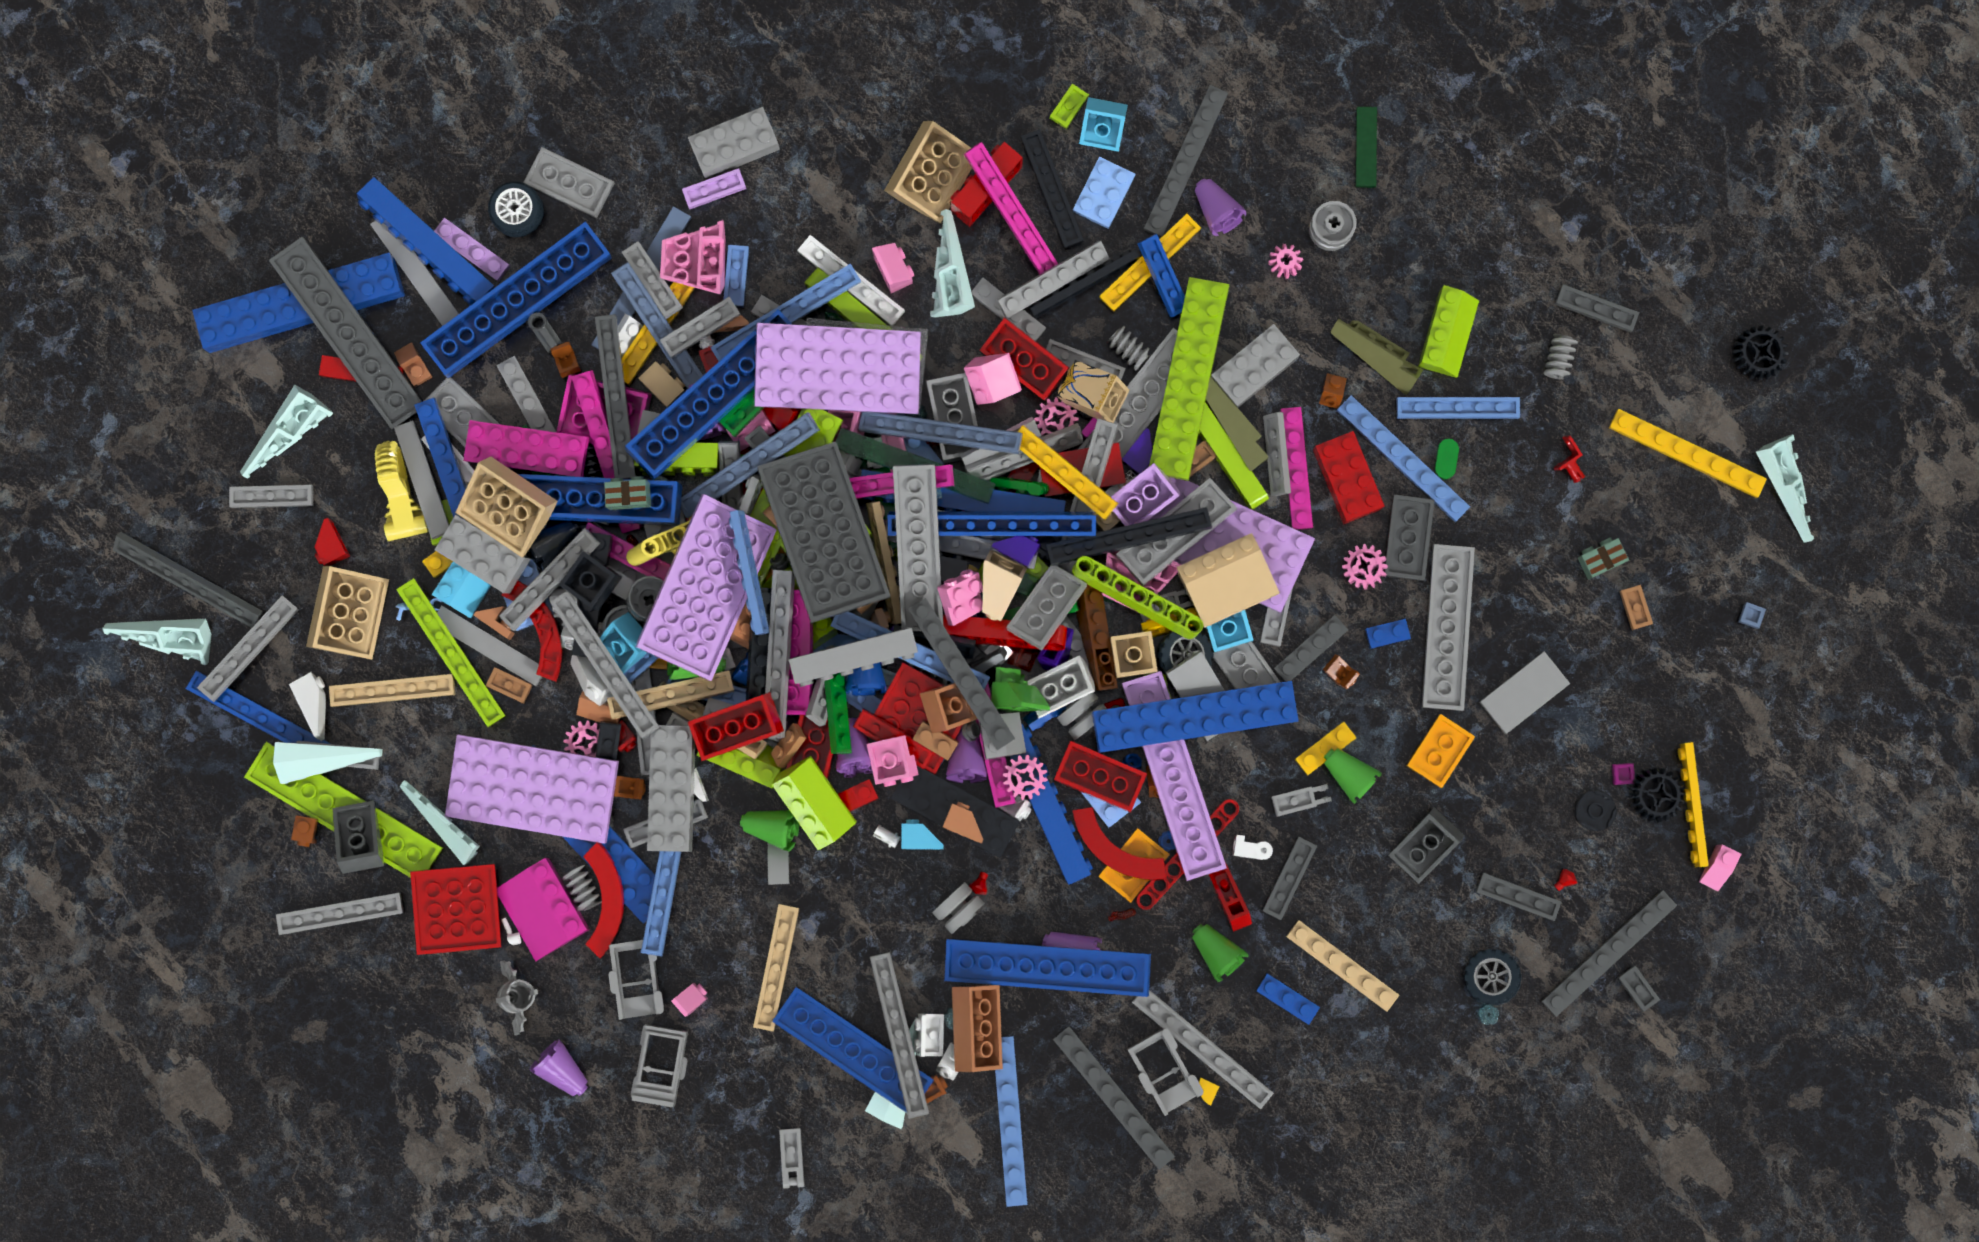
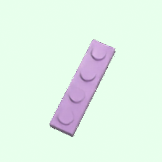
(472, 250)

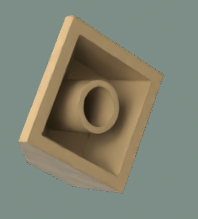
(1133, 654)

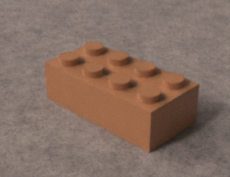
(977, 1028)

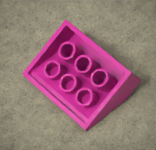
(572, 417)
(542, 909)

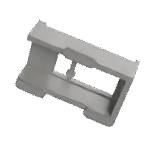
(637, 1005)
(658, 1093)
(1176, 1094)

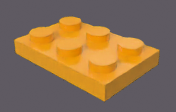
(1440, 751)
(1140, 846)

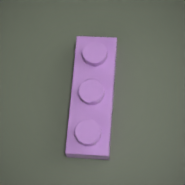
(714, 188)

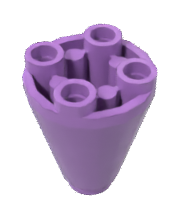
(859, 759)

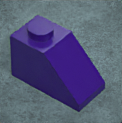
(1139, 454)
(1018, 548)
(1050, 659)

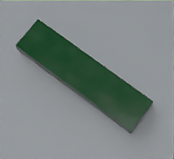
(1366, 147)

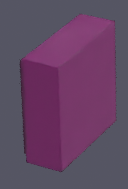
(1089, 428)
(1623, 773)

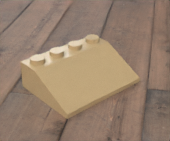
(930, 171)
(505, 505)
(1227, 580)
(347, 612)

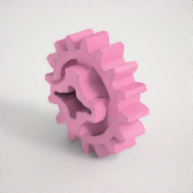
(1051, 407)
(1357, 569)
(583, 733)
(1019, 787)

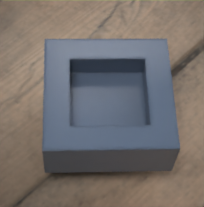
(1751, 615)

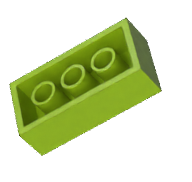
(698, 459)

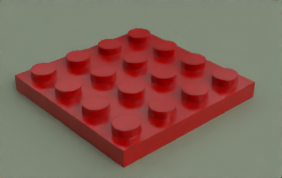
(905, 709)
(455, 909)

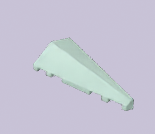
(953, 289)
(294, 418)
(1783, 472)
(182, 637)
(300, 761)
(456, 840)
(883, 1108)

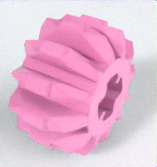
(1278, 256)

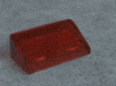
(1023, 658)

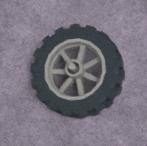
(1169, 641)
(1472, 976)

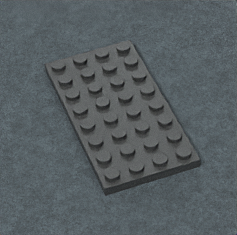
(823, 532)

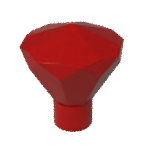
(1566, 878)
(979, 885)

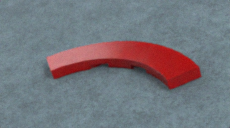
(548, 635)
(1113, 856)
(612, 899)

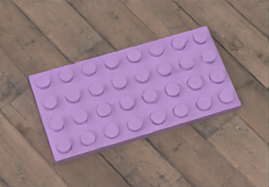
(837, 368)
(1281, 545)
(702, 591)
(531, 788)

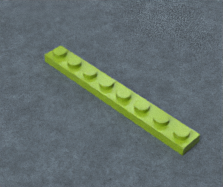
(450, 652)

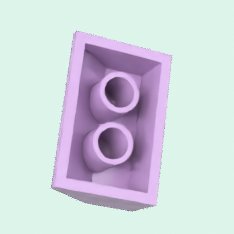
(1144, 496)

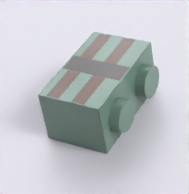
(627, 494)
(1603, 558)

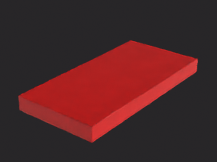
(1112, 476)

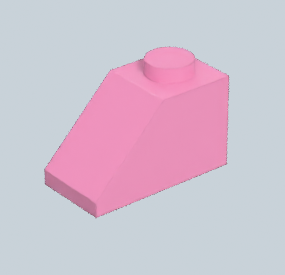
(1720, 867)
(690, 999)

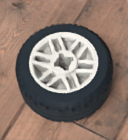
(527, 215)

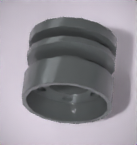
(643, 589)

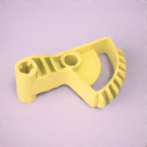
(404, 514)
(656, 545)

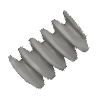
(1129, 348)
(1560, 356)
(581, 889)

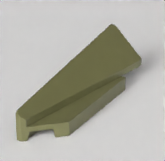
(1379, 353)
(1237, 426)

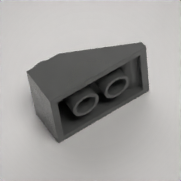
(357, 837)
(1426, 845)

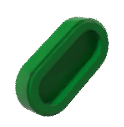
(1446, 459)

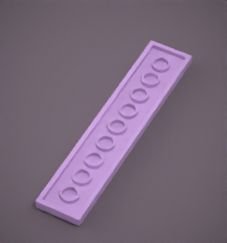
(1178, 789)

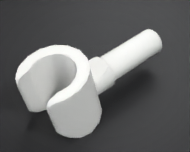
(513, 938)

